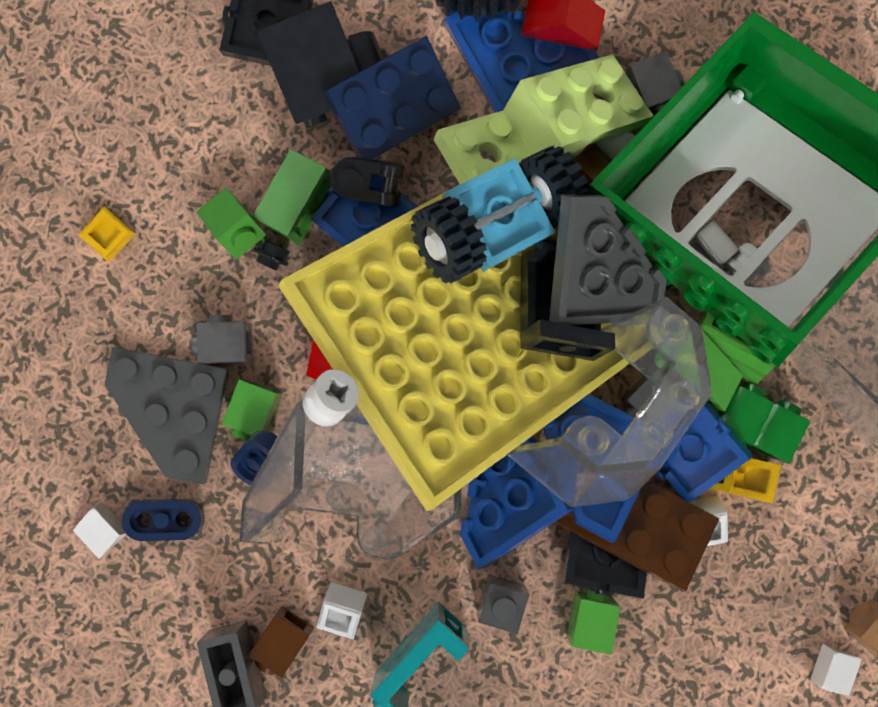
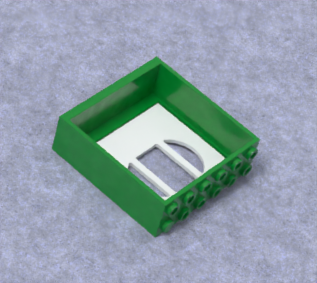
(793, 132)

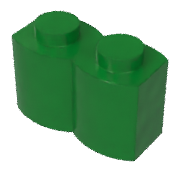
(765, 425)

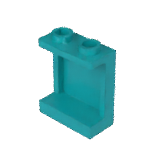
(434, 629)

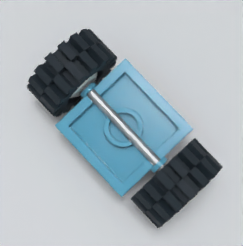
(496, 214)

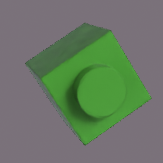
(231, 223)
(251, 409)
(593, 622)

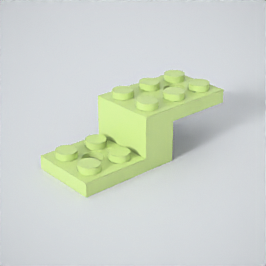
(547, 112)

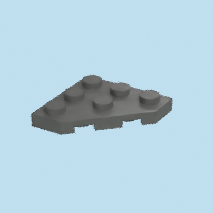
(599, 265)
(170, 408)

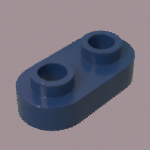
(252, 455)
(165, 520)

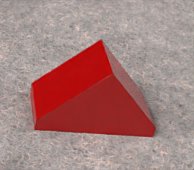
(564, 22)

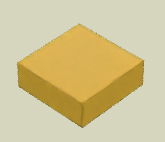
(106, 234)

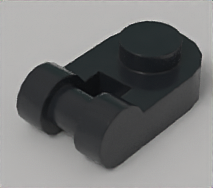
(353, 179)

